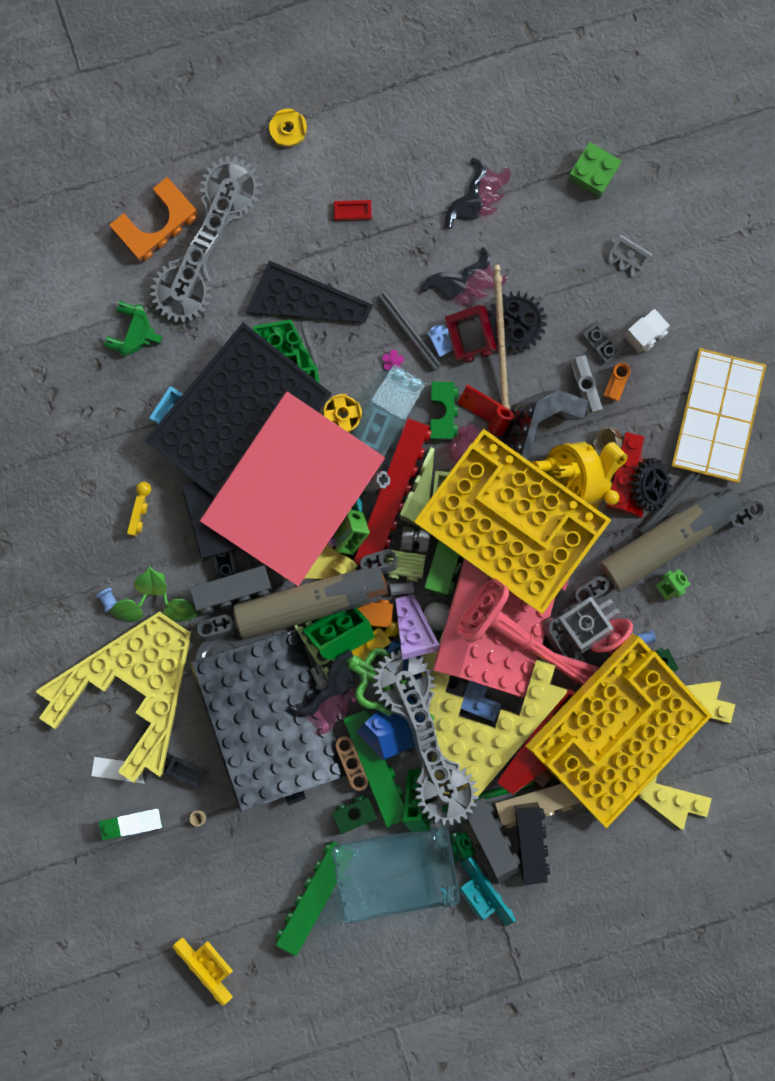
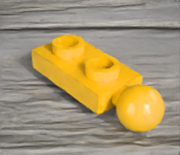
(140, 508)
(380, 641)

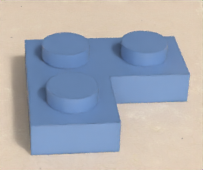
(479, 705)

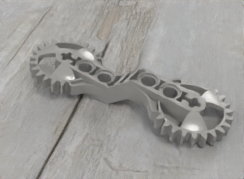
(206, 239)
(425, 738)

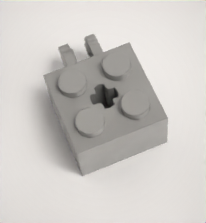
(591, 613)

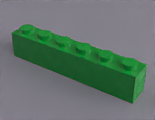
(377, 772)
(309, 905)

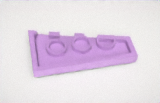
(414, 629)

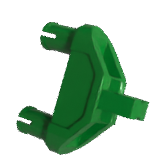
(139, 332)

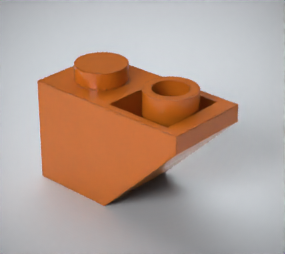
(378, 613)

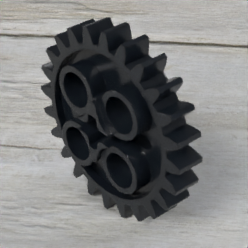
(526, 308)

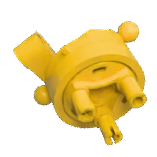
(584, 471)

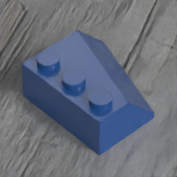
(388, 733)

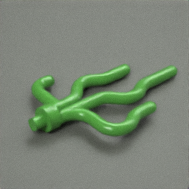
(365, 671)

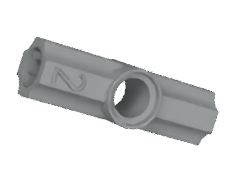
(582, 373)

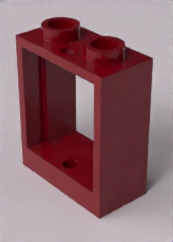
(452, 323)

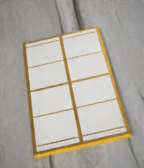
(719, 415)

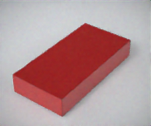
(352, 210)

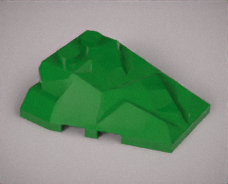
(288, 341)

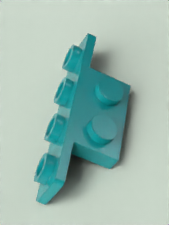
(482, 896)

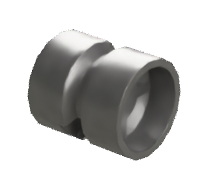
(415, 541)

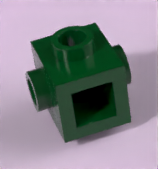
(461, 846)

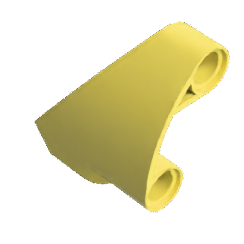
(330, 564)

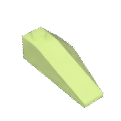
(421, 491)

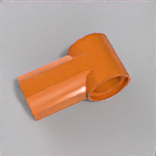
(616, 383)

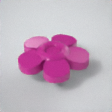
(392, 359)

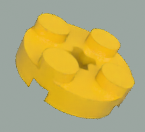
(281, 136)

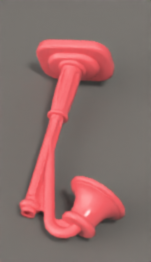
(485, 613)

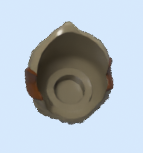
(605, 436)

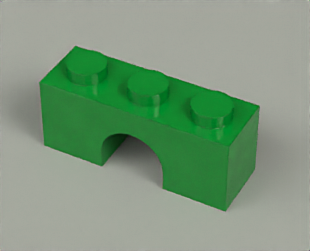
(444, 394)

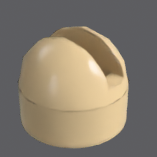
(194, 819)

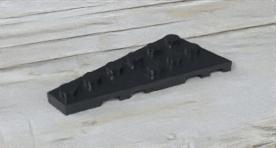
(296, 295)

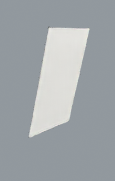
(109, 769)

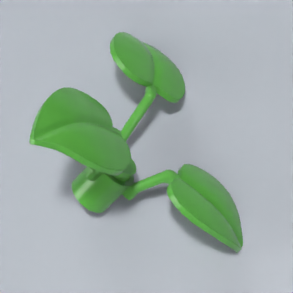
(153, 583)

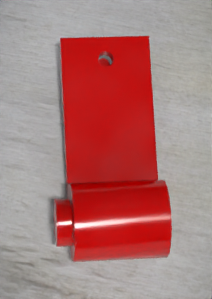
(488, 409)

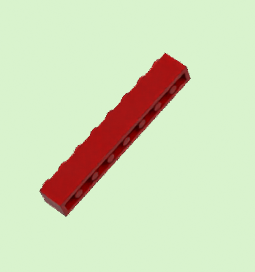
(390, 499)

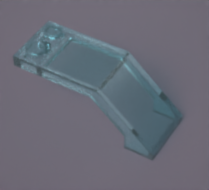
(389, 409)

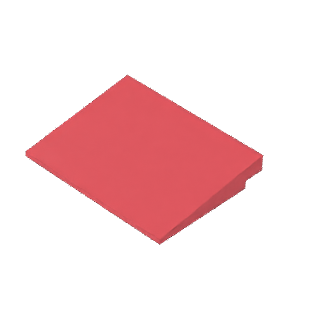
(292, 488)

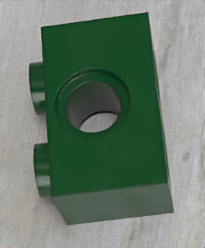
(343, 820)

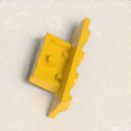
(207, 966)

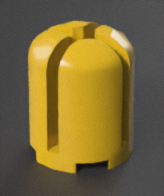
(343, 411)

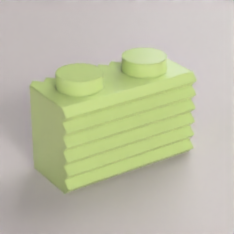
(410, 566)

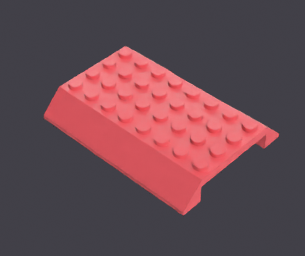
(492, 658)

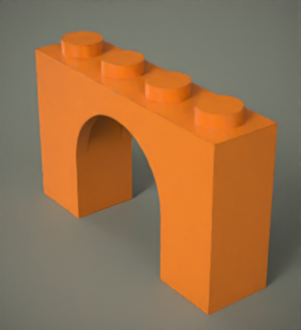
(144, 244)

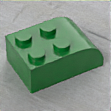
(339, 633)

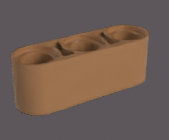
(358, 771)

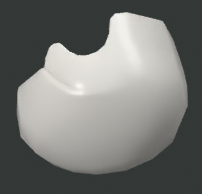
(437, 615)

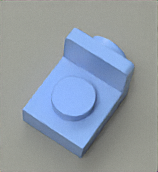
(441, 339)

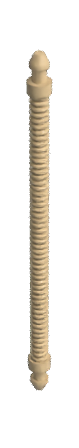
(497, 280)

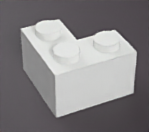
(646, 331)

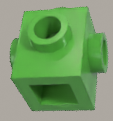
(673, 584)

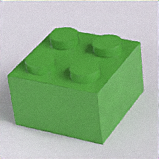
(594, 170)

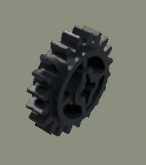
(650, 484)

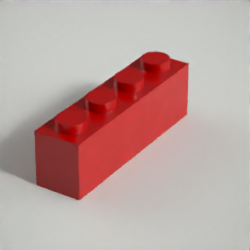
(633, 447)

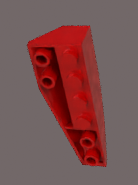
(525, 765)

